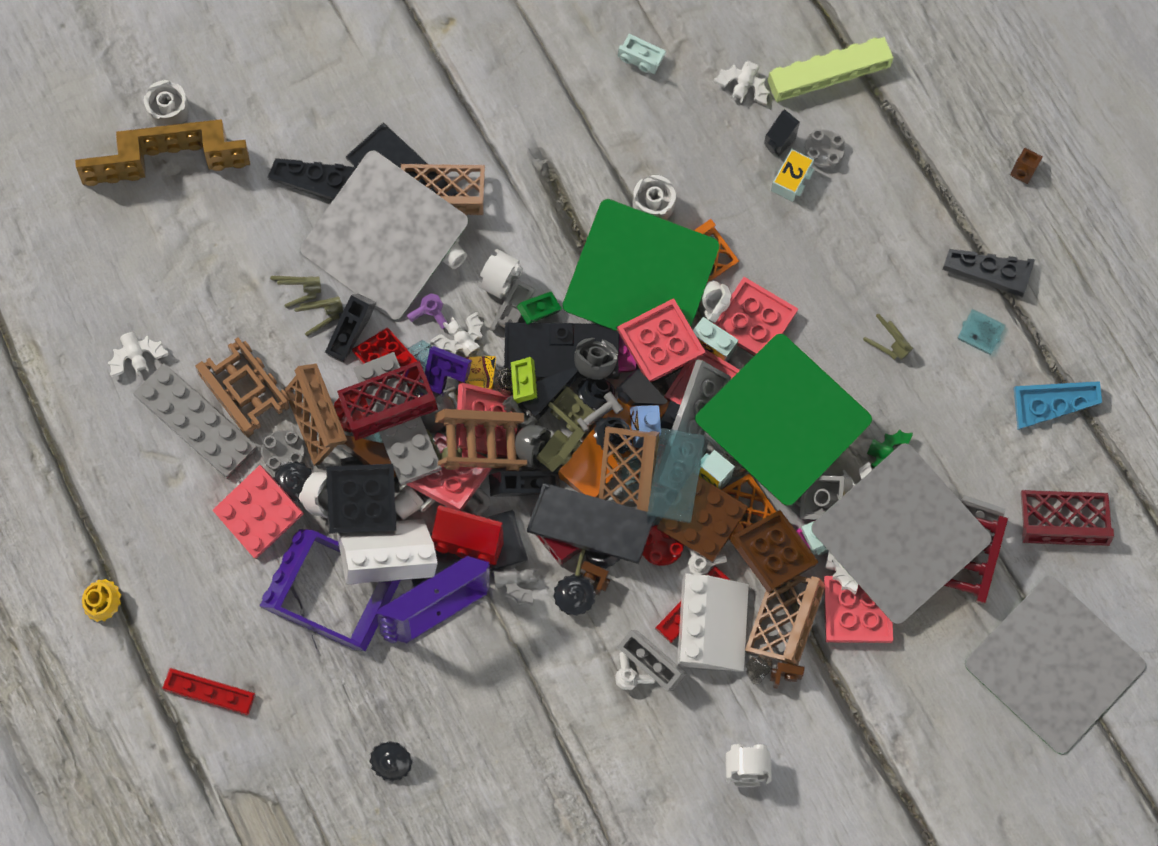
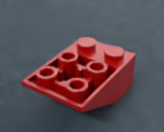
(383, 344)

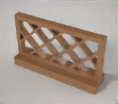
(467, 204)
(323, 414)
(648, 460)
(801, 627)

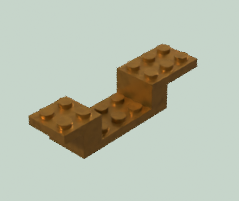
(136, 143)

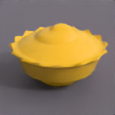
(101, 600)

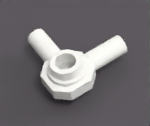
(700, 565)
(627, 678)

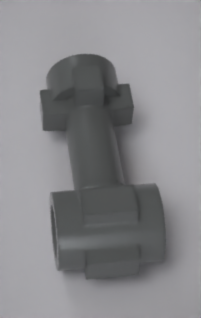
(511, 405)

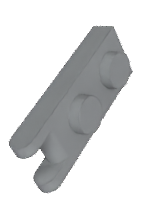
(508, 311)

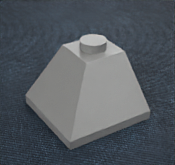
(823, 495)

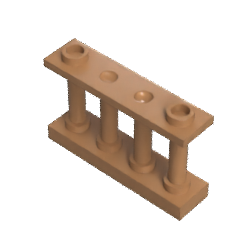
(490, 420)

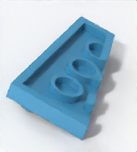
(1049, 401)

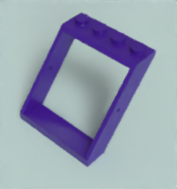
(286, 574)
(418, 608)

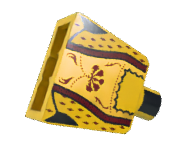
(481, 371)

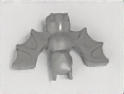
(511, 578)

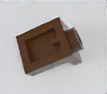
(1026, 165)
(597, 574)
(788, 671)

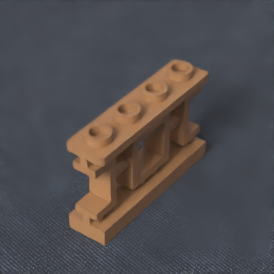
(229, 396)

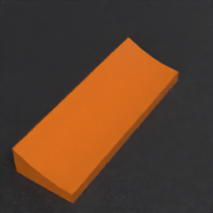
(585, 465)

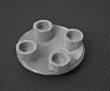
(825, 148)
(281, 448)

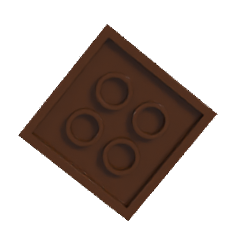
(712, 521)
(774, 551)

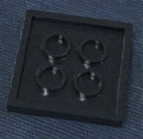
(361, 498)

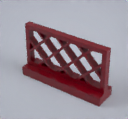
(389, 416)
(1066, 534)

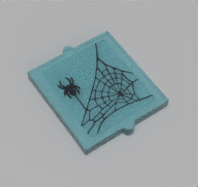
(981, 332)

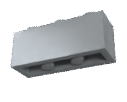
(651, 660)

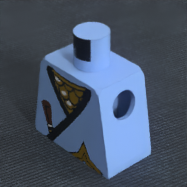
(644, 419)

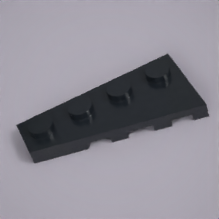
(313, 178)
(998, 272)

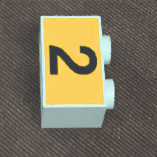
(792, 175)
(715, 339)
(716, 469)

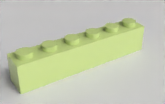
(830, 69)

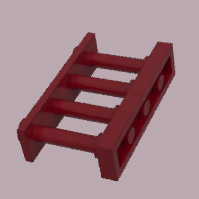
(986, 569)

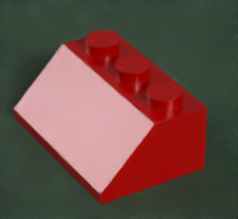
(467, 535)

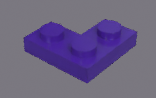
(445, 364)

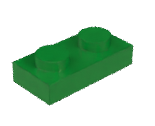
(539, 307)

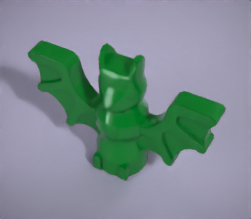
(882, 450)

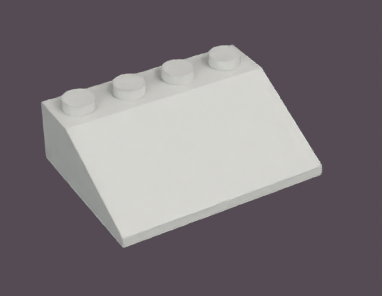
(388, 554)
(712, 623)

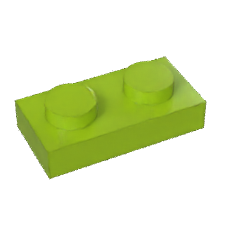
(523, 380)

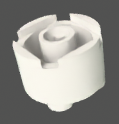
(166, 104)
(655, 188)
(499, 274)
(315, 494)
(748, 765)

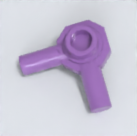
(431, 306)

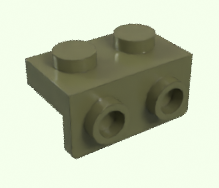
(570, 408)
(558, 449)

